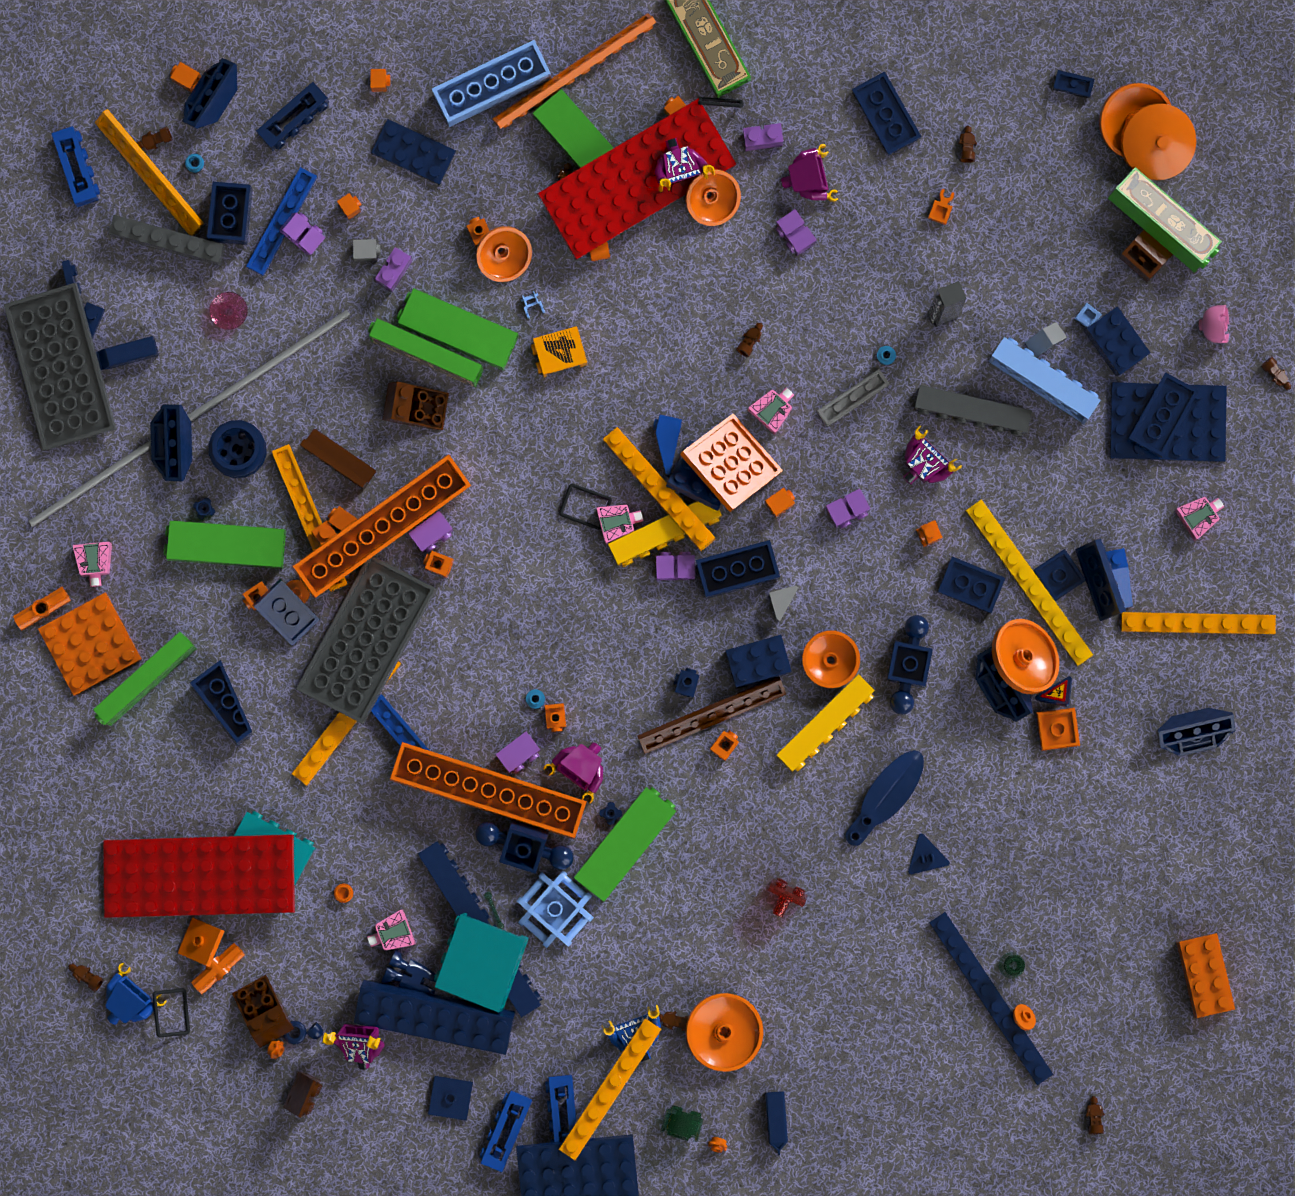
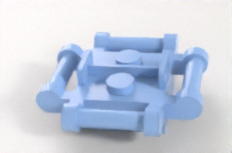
(555, 909)

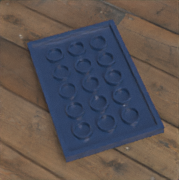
(1197, 438)
(601, 1169)

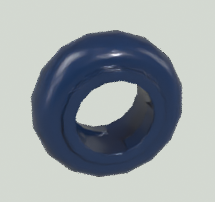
(290, 1040)

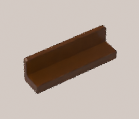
(338, 458)

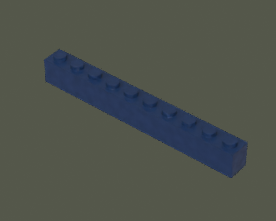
(462, 901)

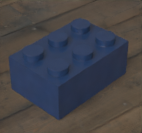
(229, 213)
(1116, 341)
(758, 661)

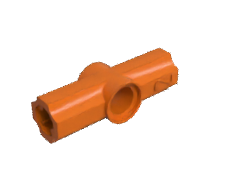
(52, 601)
(218, 968)

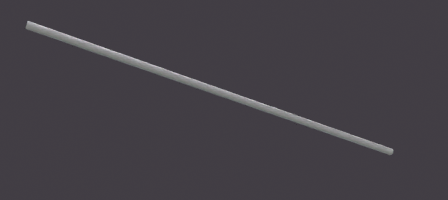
(192, 416)

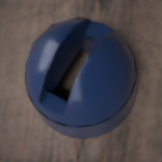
(315, 1031)

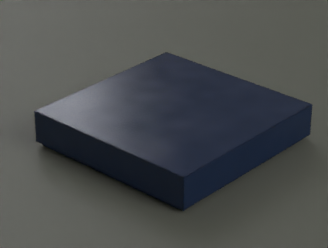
(1059, 575)

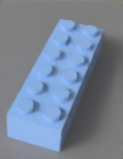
(491, 83)
(1044, 380)

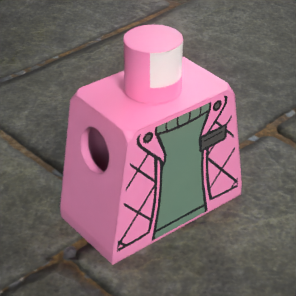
(772, 409)
(1199, 515)
(617, 521)
(93, 560)
(392, 932)

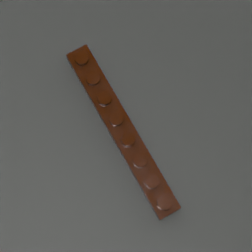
(711, 715)

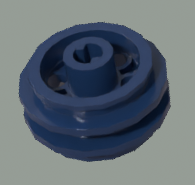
(233, 429)

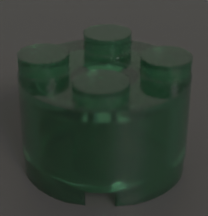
(682, 1124)

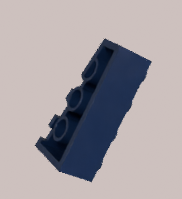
(221, 700)

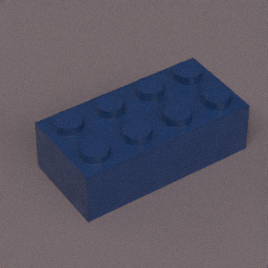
(737, 569)

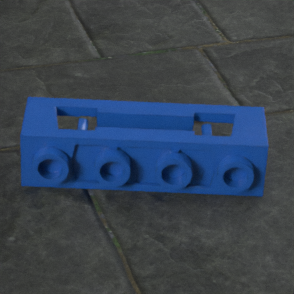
(65, 137)
(553, 1105)
(493, 1160)

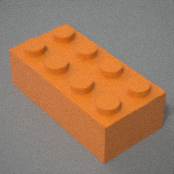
(1205, 975)

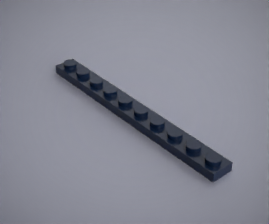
(990, 998)

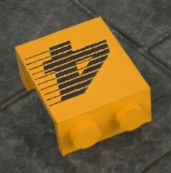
(559, 351)

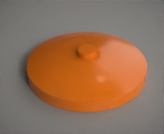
(1120, 107)
(1158, 141)
(1025, 656)
(724, 1032)

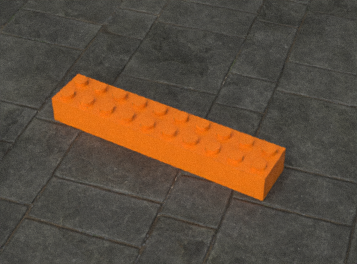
(381, 526)
(488, 790)

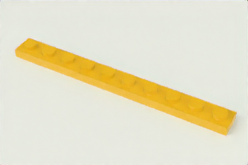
(1029, 582)

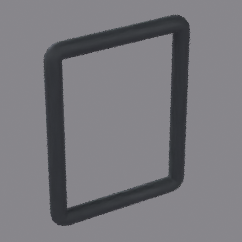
(717, 102)
(585, 490)
(185, 1011)

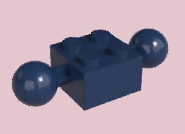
(909, 664)
(524, 846)

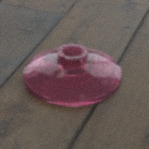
(226, 301)

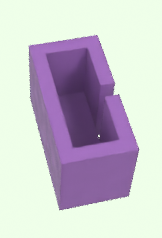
(764, 138)
(794, 231)
(302, 233)
(397, 265)
(847, 509)
(431, 532)
(675, 567)
(518, 753)

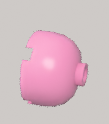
(1215, 324)

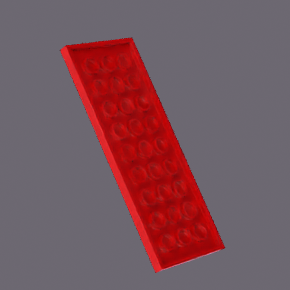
(622, 183)
(199, 876)

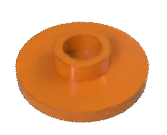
(299, 589)
(1024, 1017)

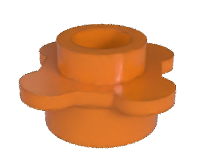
(275, 1049)
(718, 1144)

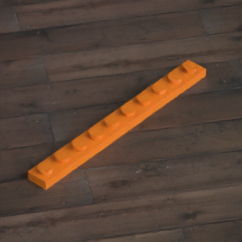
(569, 74)

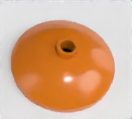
(721, 204)
(511, 261)
(834, 645)

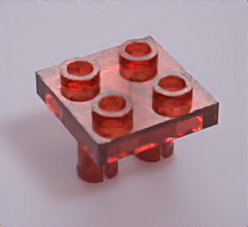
(786, 895)

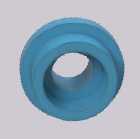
(192, 157)
(886, 361)
(540, 703)

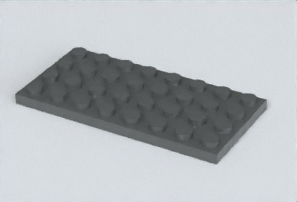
(60, 366)
(366, 639)

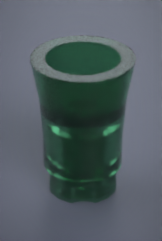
(1006, 970)

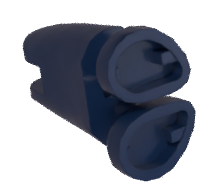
(413, 975)

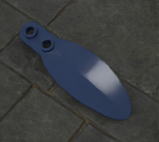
(887, 794)

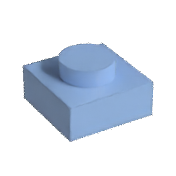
(1087, 315)

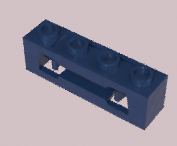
(290, 108)

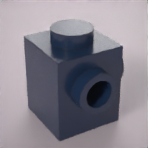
(686, 682)

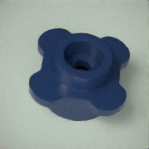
(203, 513)
(610, 808)

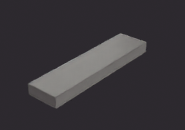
(853, 398)

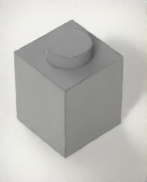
(366, 250)

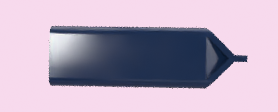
(127, 353)
(776, 1119)

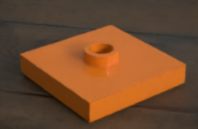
(1058, 729)
(201, 942)

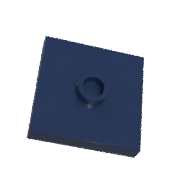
(450, 1098)

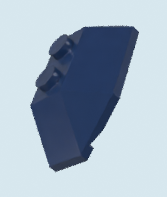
(211, 94)
(171, 442)
(999, 694)
(1196, 731)

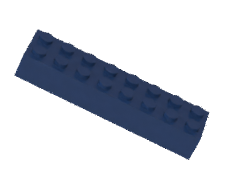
(433, 1017)

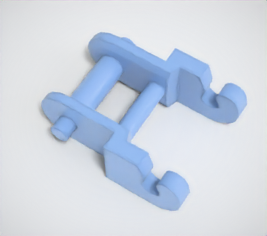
(532, 304)

